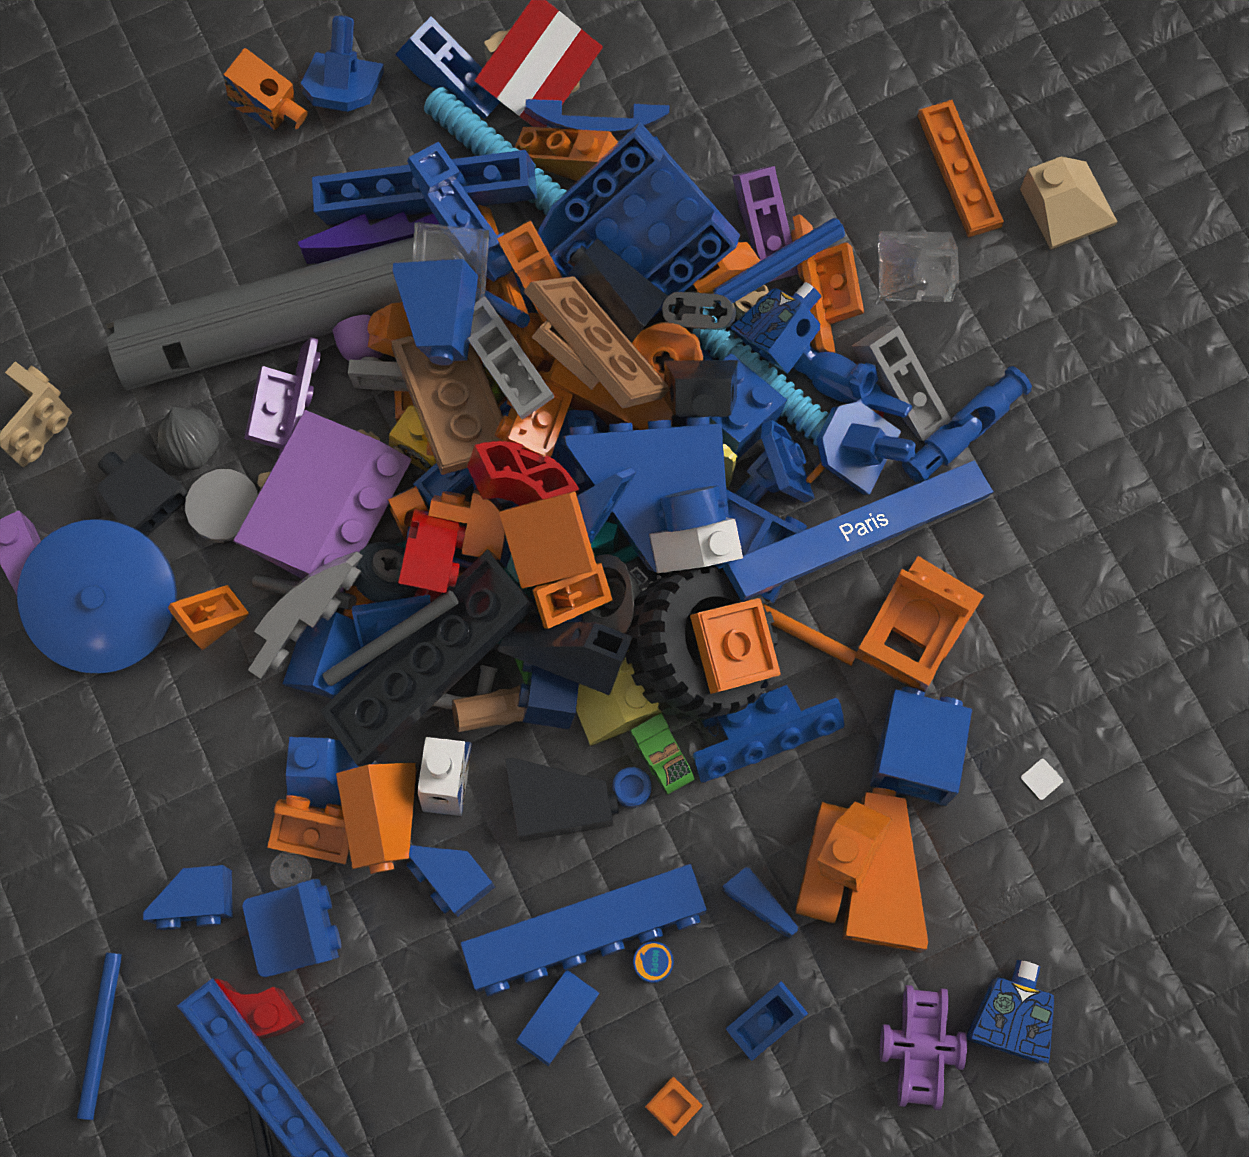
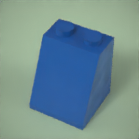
(922, 746)

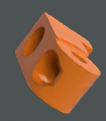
(403, 507)

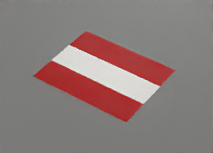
(538, 59)

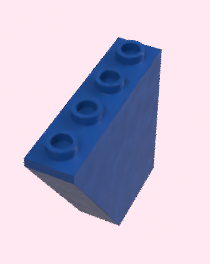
(665, 464)

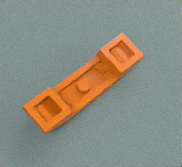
(529, 256)

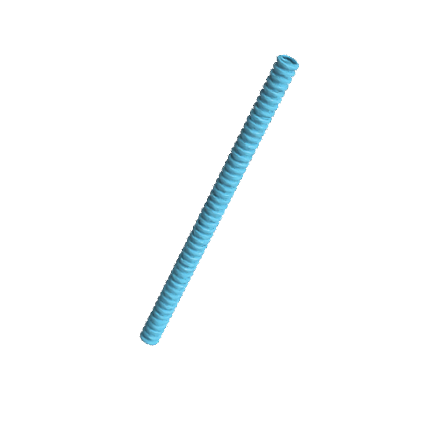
(484, 141)

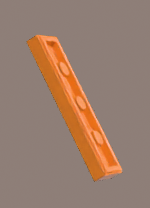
(960, 168)

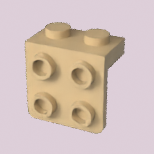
(37, 419)

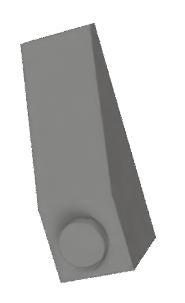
(903, 378)

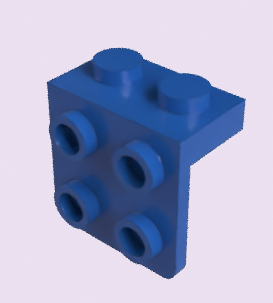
(291, 928)

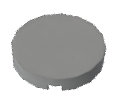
(220, 504)

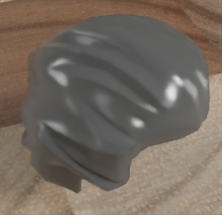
(187, 438)

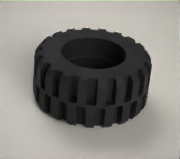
(660, 647)

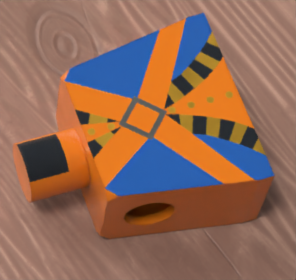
(262, 92)

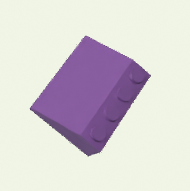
(321, 496)

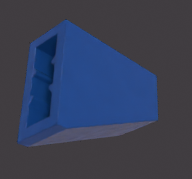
(438, 306)

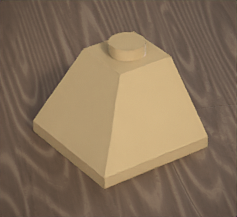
(1066, 201)

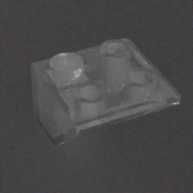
(917, 266)

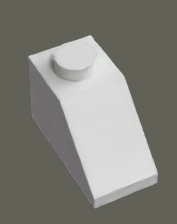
(696, 546)

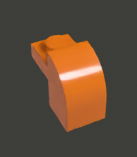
(482, 517)

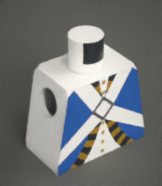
(444, 775)

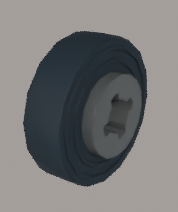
(381, 573)

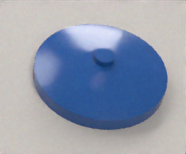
(96, 596)

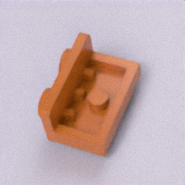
(309, 830)

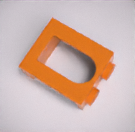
(951, 612)

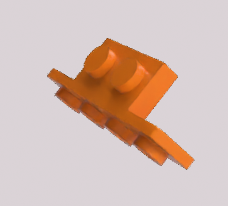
(836, 279)

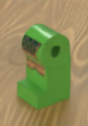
(662, 754)

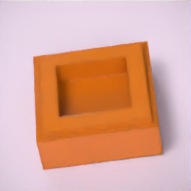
(674, 1106)

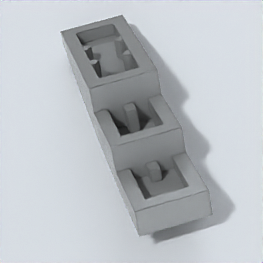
(507, 361)

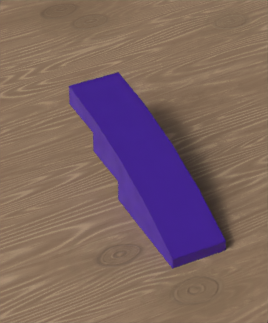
(357, 236)

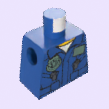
(780, 326)
(1016, 1016)

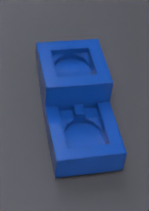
(557, 1017)

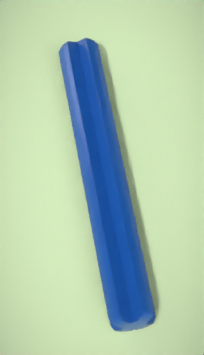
(781, 261)

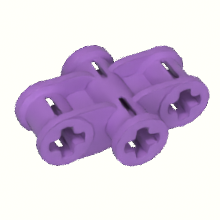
(922, 1063)

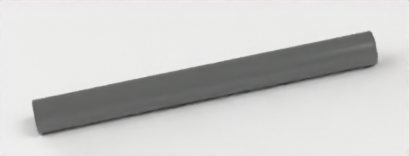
(390, 638)

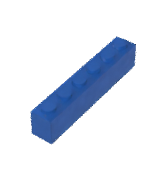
(392, 190)
(584, 928)

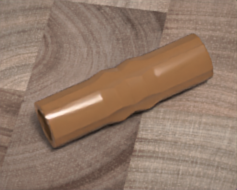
(487, 710)

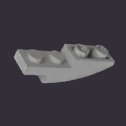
(303, 606)

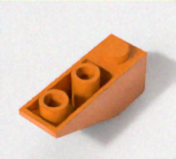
(565, 150)

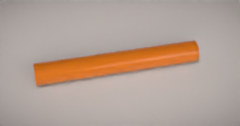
(812, 636)

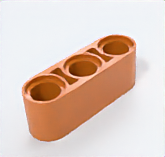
(819, 895)

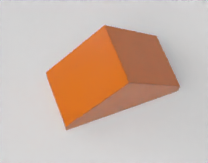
(571, 596)
(209, 614)

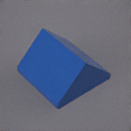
(319, 651)

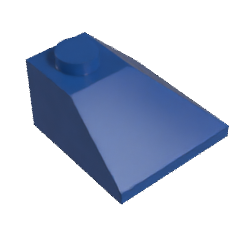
(313, 769)

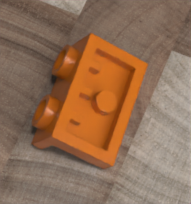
(541, 428)

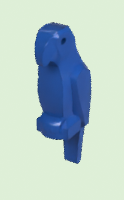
(847, 381)

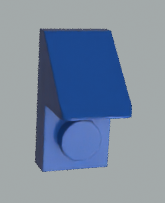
(766, 1021)

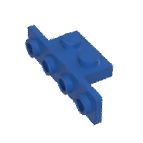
(765, 729)

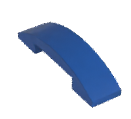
(550, 114)
(451, 204)

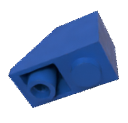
(453, 874)
(193, 895)

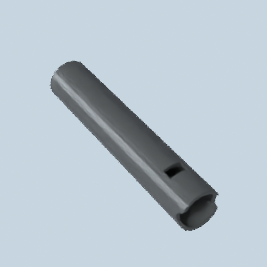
(254, 316)

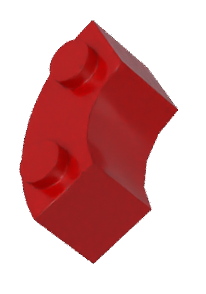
(516, 473)
(431, 552)
(266, 1013)

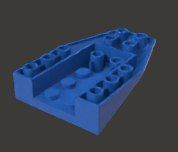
(642, 212)

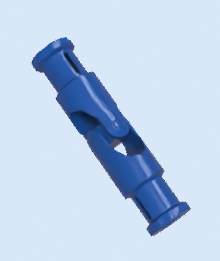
(955, 436)

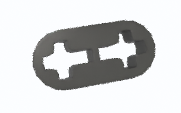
(699, 301)

